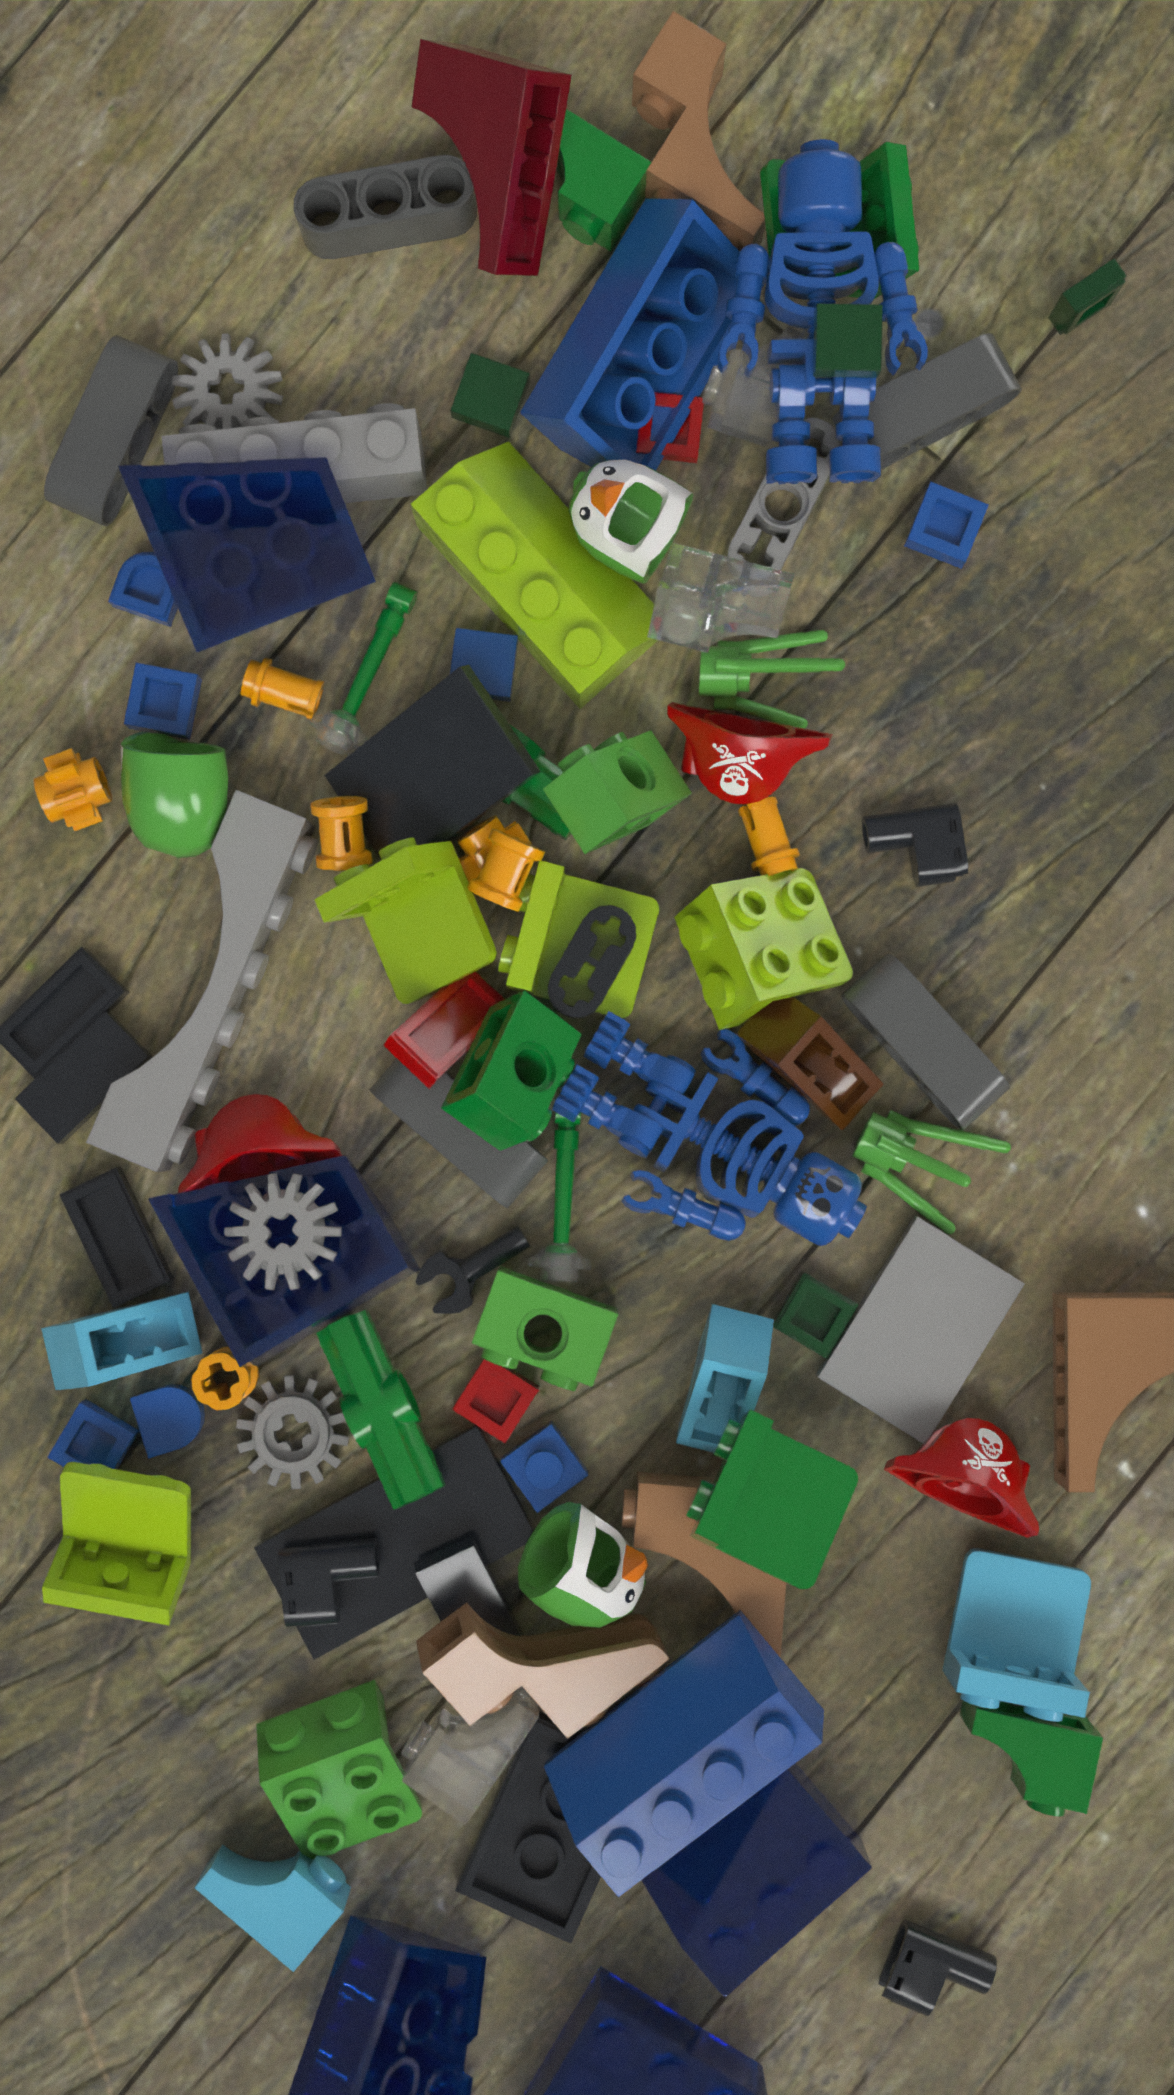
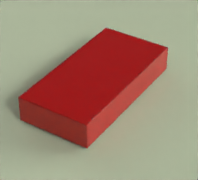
(443, 1028)

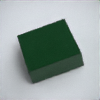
(1087, 297)
(847, 340)
(490, 395)
(814, 1314)

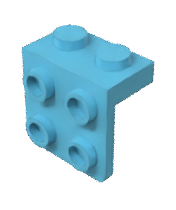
(1018, 1634)

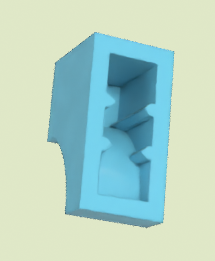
(121, 1341)
(726, 1375)
(277, 1902)

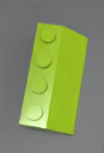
(525, 562)

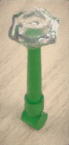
(340, 728)
(560, 1259)

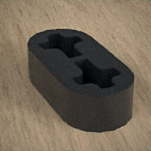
(578, 954)

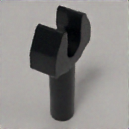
(471, 1268)

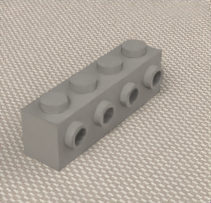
(368, 453)

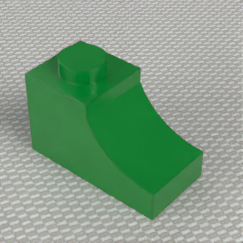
(600, 183)
(1049, 1759)

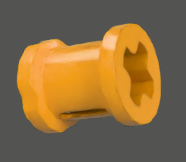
(341, 832)
(505, 870)
(220, 1395)

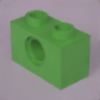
(615, 789)
(583, 1322)

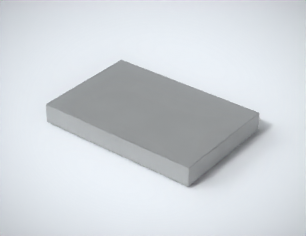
(920, 1329)

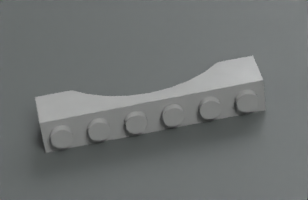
(256, 860)

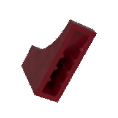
(509, 133)

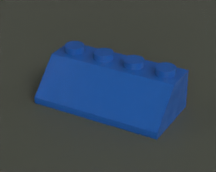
(641, 331)
(683, 1752)

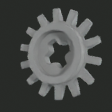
(208, 372)
(309, 1228)
(281, 1455)

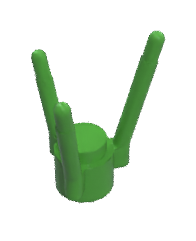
(729, 667)
(887, 1146)

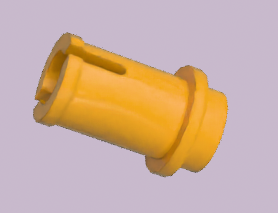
(281, 688)
(768, 837)

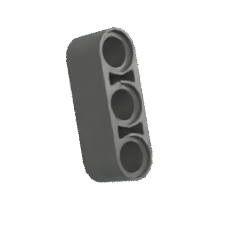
(358, 192)
(940, 398)
(110, 430)
(925, 1041)
(497, 1172)

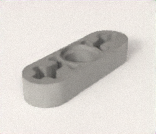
(778, 552)

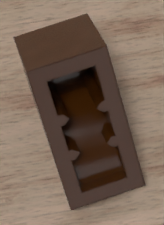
(811, 1059)

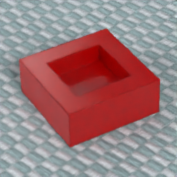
(687, 441)
(496, 1399)

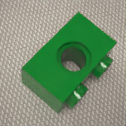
(487, 1092)

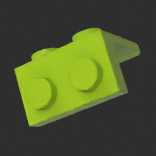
(553, 912)
(416, 915)
(761, 943)
(121, 1543)

